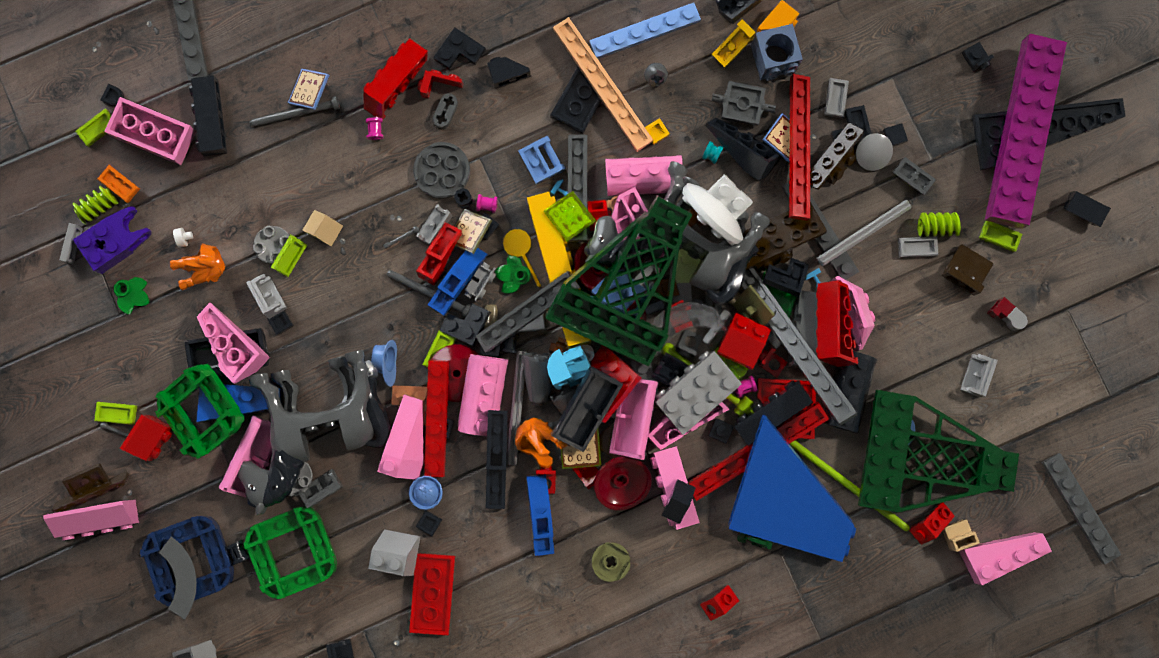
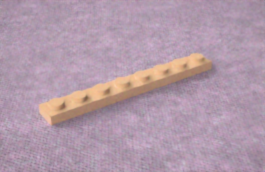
(602, 84)

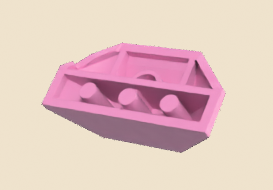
(627, 209)
(862, 317)

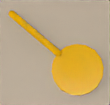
(518, 244)

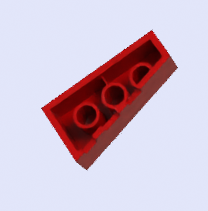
(393, 78)
(834, 324)

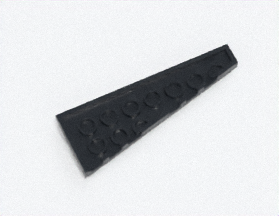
(1065, 123)

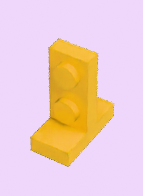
(734, 43)

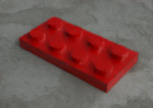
(432, 594)

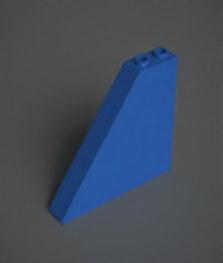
(787, 502)

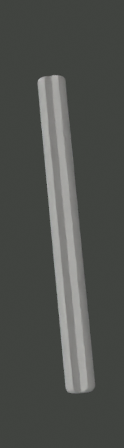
(864, 233)
(516, 409)

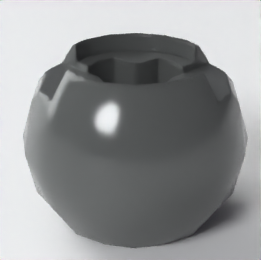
(660, 78)

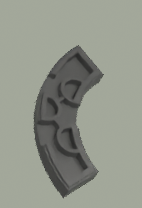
(184, 577)

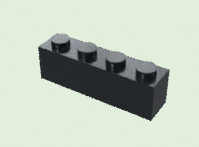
(208, 115)
(777, 409)

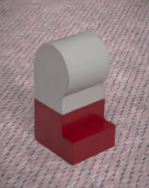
(1008, 313)

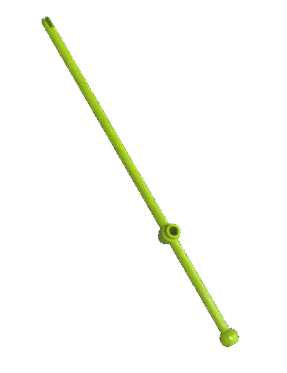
(744, 406)

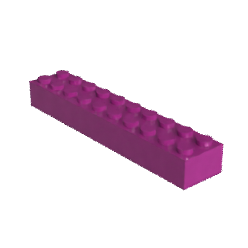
(1025, 131)

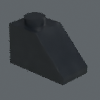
(506, 71)

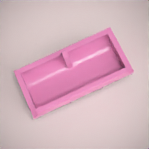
(646, 174)
(481, 393)
(633, 421)
(253, 447)

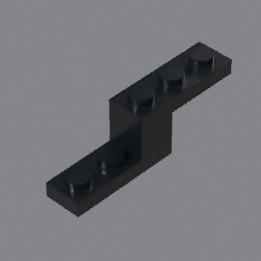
(496, 459)

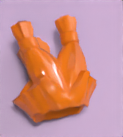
(206, 264)
(530, 440)

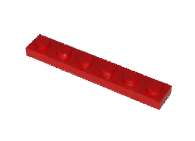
(436, 418)

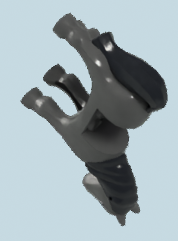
(719, 265)
(358, 414)

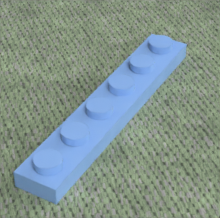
(645, 30)

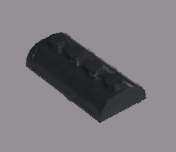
(200, 353)
(855, 384)
(586, 409)

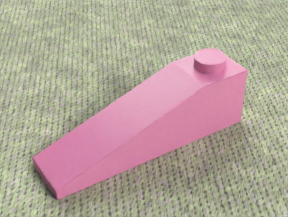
(234, 350)
(404, 449)

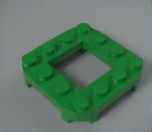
(170, 408)
(265, 565)

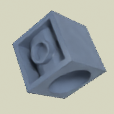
(784, 38)

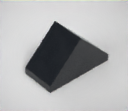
(679, 501)

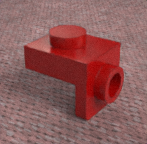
(587, 475)

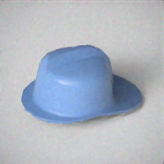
(385, 361)

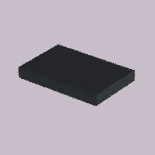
(577, 103)

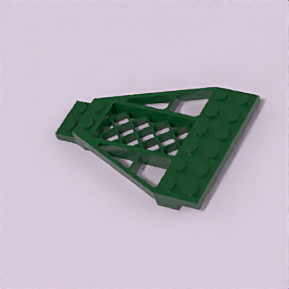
(603, 321)
(888, 455)

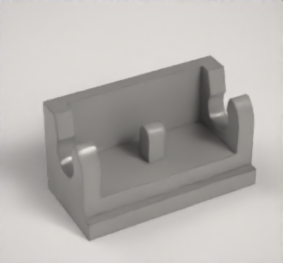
(433, 224)
(266, 295)
(978, 375)

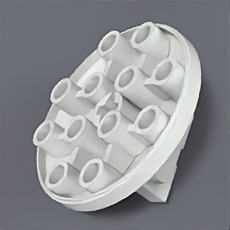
(719, 207)

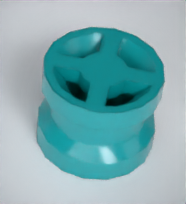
(712, 152)

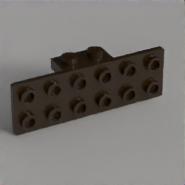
(783, 236)

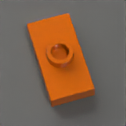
(118, 183)

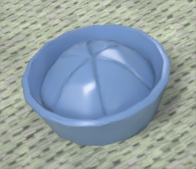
(425, 492)

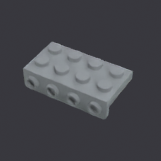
(697, 391)

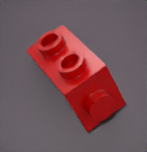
(426, 83)
(933, 524)

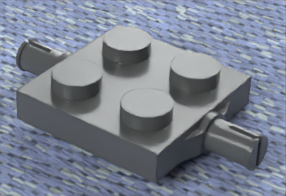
(743, 103)

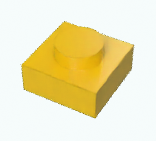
(657, 131)

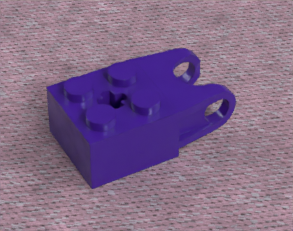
(115, 236)

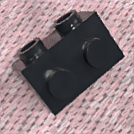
(735, 9)

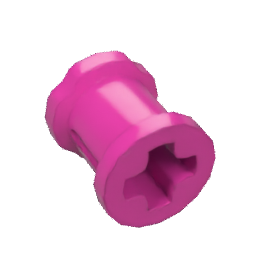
(374, 128)
(486, 203)
(748, 385)

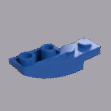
(455, 280)
(540, 515)

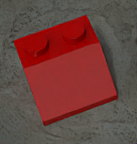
(743, 341)
(147, 438)

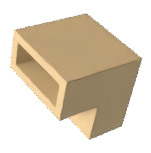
(322, 228)
(960, 535)

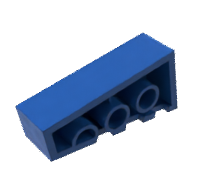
(246, 397)

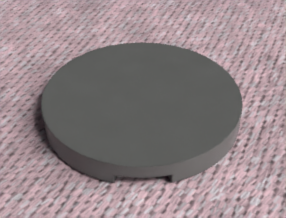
(441, 170)

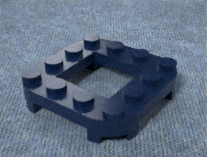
(215, 550)

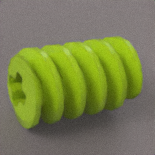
(95, 204)
(939, 222)

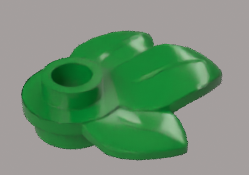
(510, 274)
(133, 296)

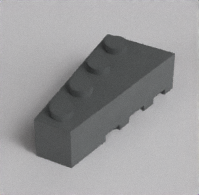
(805, 321)

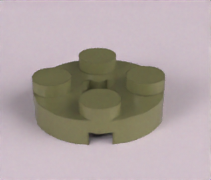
(606, 551)

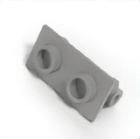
(484, 275)

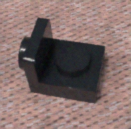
(977, 57)

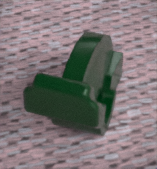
(754, 540)

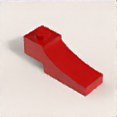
(438, 253)

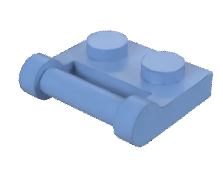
(535, 162)

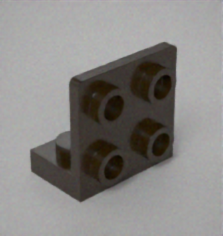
(967, 270)

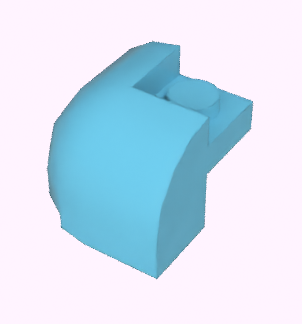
(567, 367)

